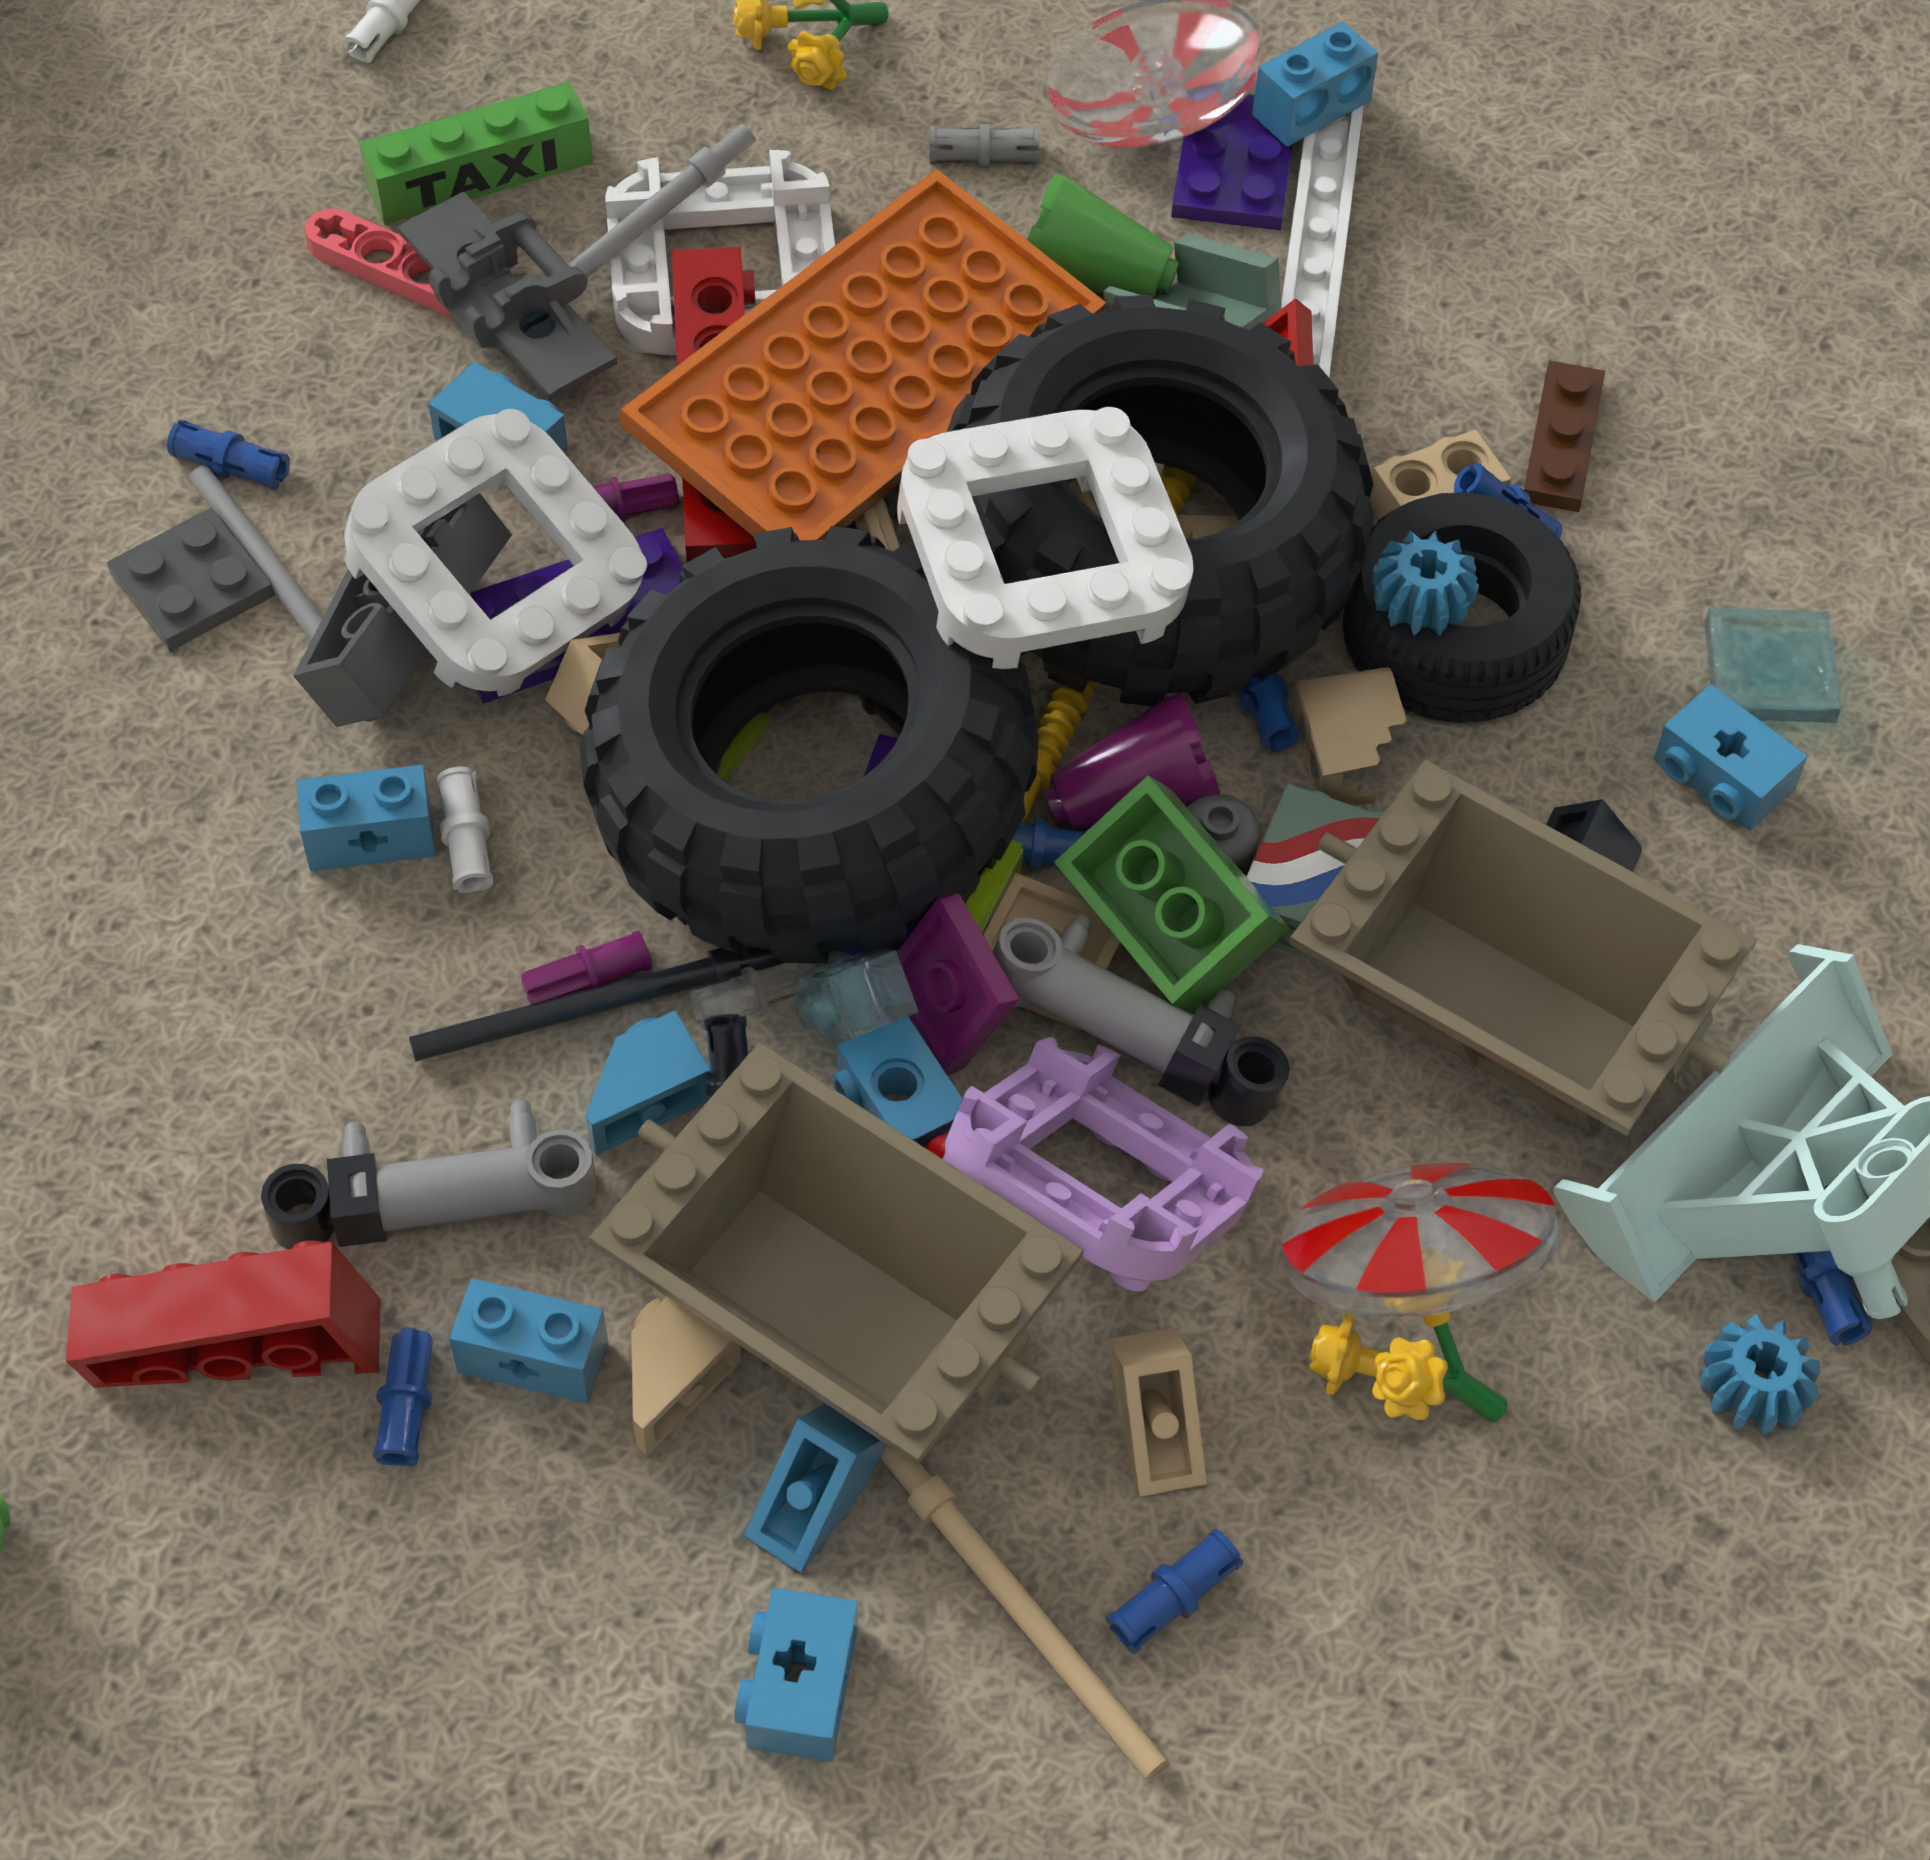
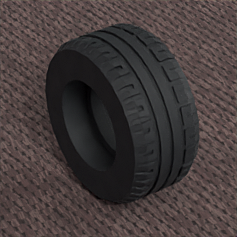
(1470, 669)

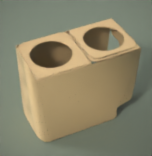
(1347, 723)

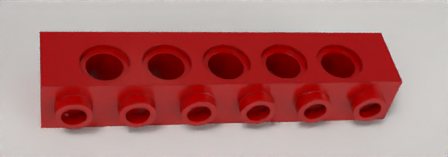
(706, 284)

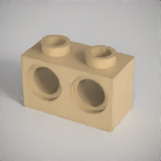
(1430, 471)

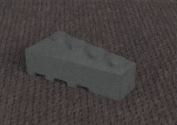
(364, 647)

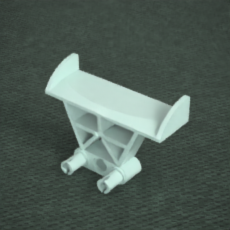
(1757, 1145)

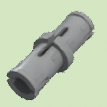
(984, 144)

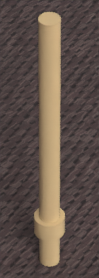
(936, 1503)

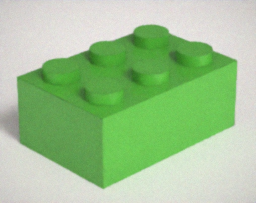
(1171, 895)

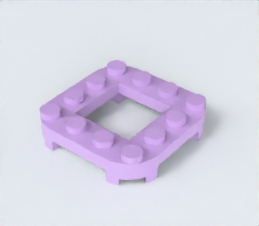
(1146, 1236)

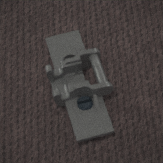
(520, 317)

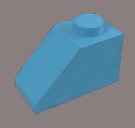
(648, 1075)
(813, 1485)

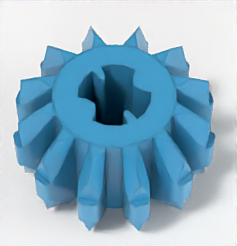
(1424, 583)
(1768, 1400)

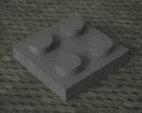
(190, 579)

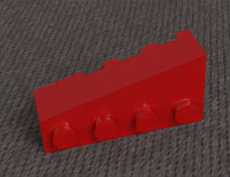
(225, 1319)

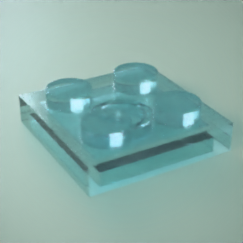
(1775, 662)

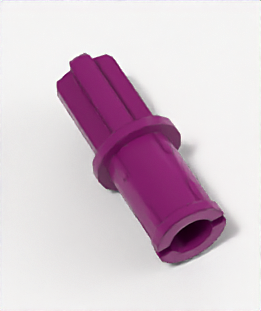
(639, 494)
(587, 968)

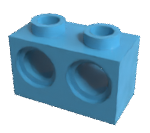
(1315, 83)

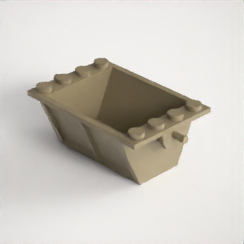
(1523, 951)
(839, 1252)

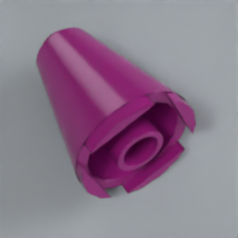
(1155, 744)

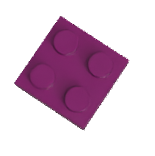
(954, 983)

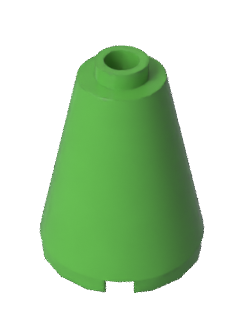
(1100, 242)

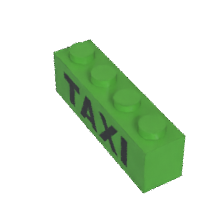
(477, 152)

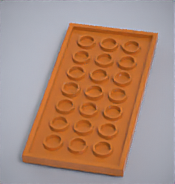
(837, 372)

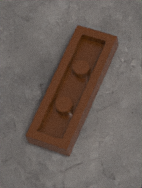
(1564, 435)

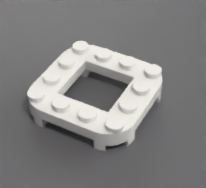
(774, 193)
(435, 606)
(1011, 618)

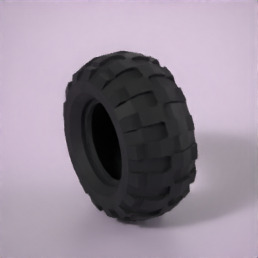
(1237, 418)
(824, 866)

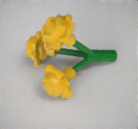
(814, 58)
(1408, 1375)

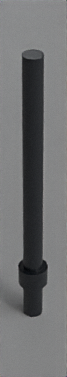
(717, 968)

